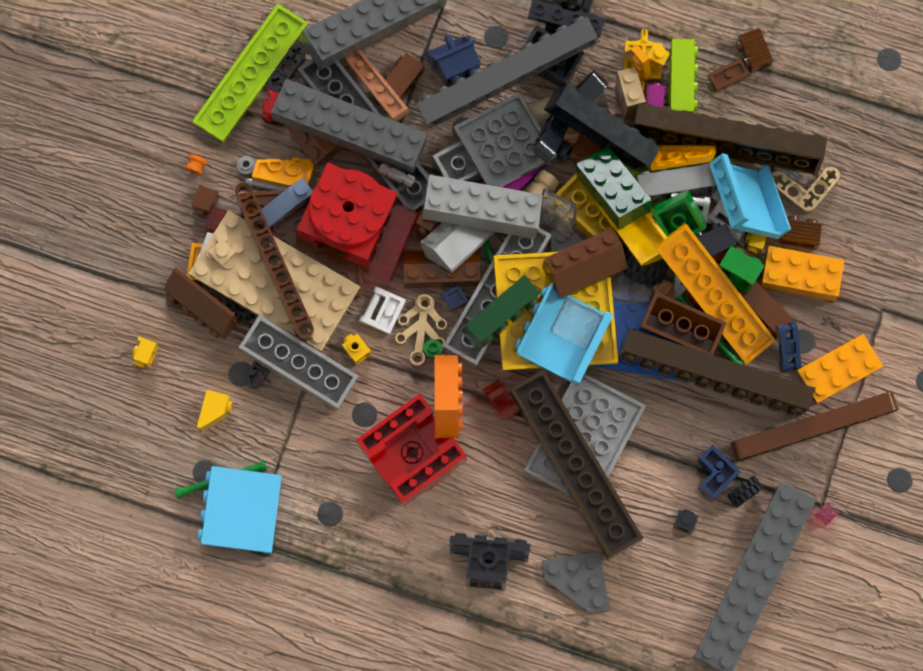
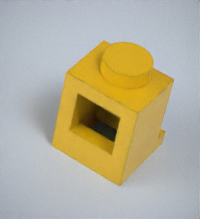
(658, 55)
(755, 243)
(144, 353)
(359, 354)

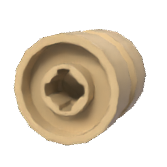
(543, 180)

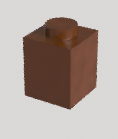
(204, 200)

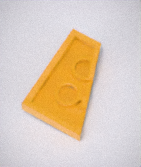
(640, 60)
(682, 155)
(283, 172)

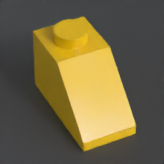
(214, 409)

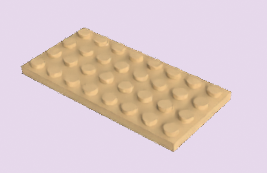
(248, 283)

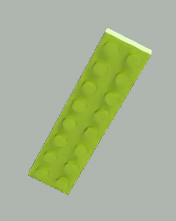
(250, 73)

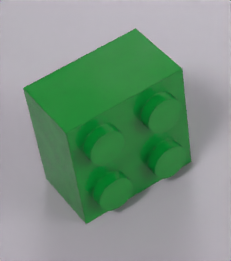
(677, 211)
(741, 269)

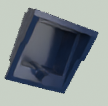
(454, 59)

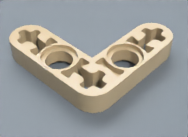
(803, 195)

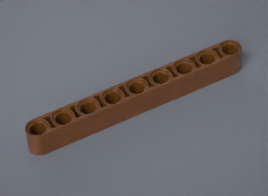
(270, 253)
(814, 426)

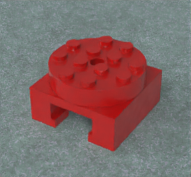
(347, 231)
(406, 430)

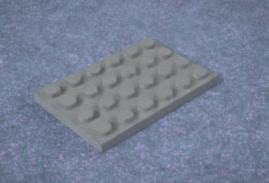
(604, 420)

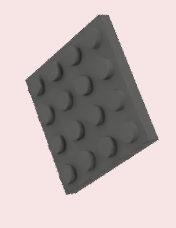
(502, 141)

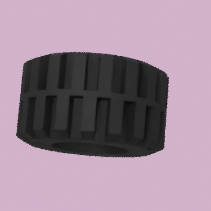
(646, 274)

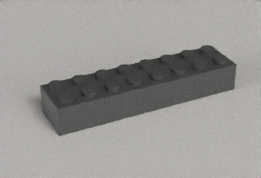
(361, 26)
(349, 126)

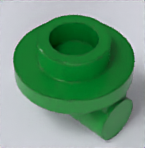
(432, 348)

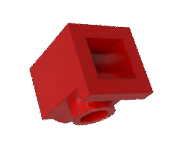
(268, 104)

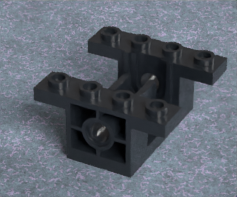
(563, 13)
(495, 551)

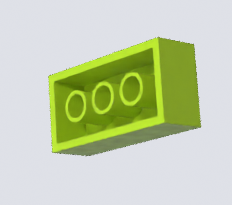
(682, 75)

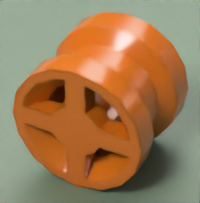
(195, 164)

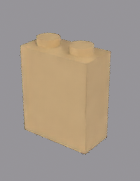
(629, 92)

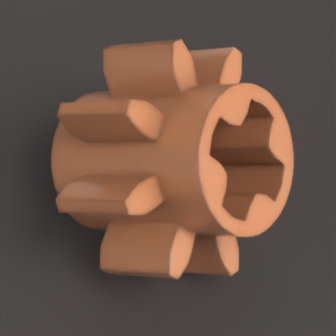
(571, 136)
(664, 288)

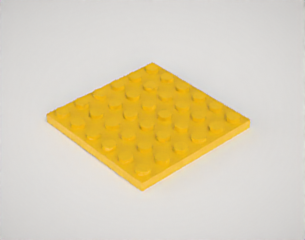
(510, 269)

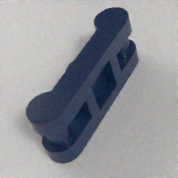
(788, 347)

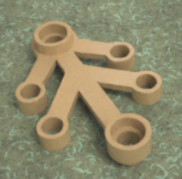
(420, 327)

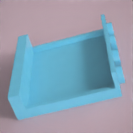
(750, 198)
(551, 351)
(240, 509)

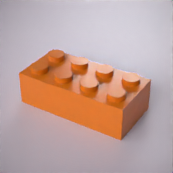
(447, 396)

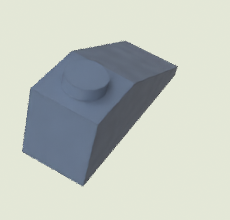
(287, 202)

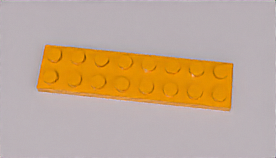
(715, 293)

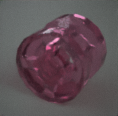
(826, 513)

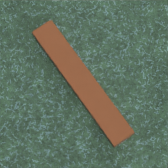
(377, 85)

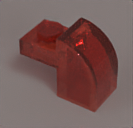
(500, 400)

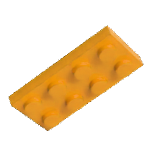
(840, 368)

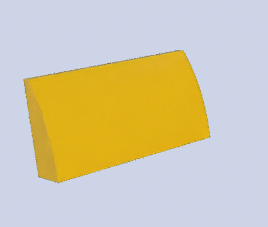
(641, 238)

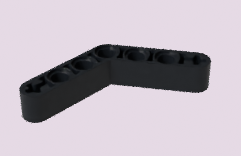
(554, 130)

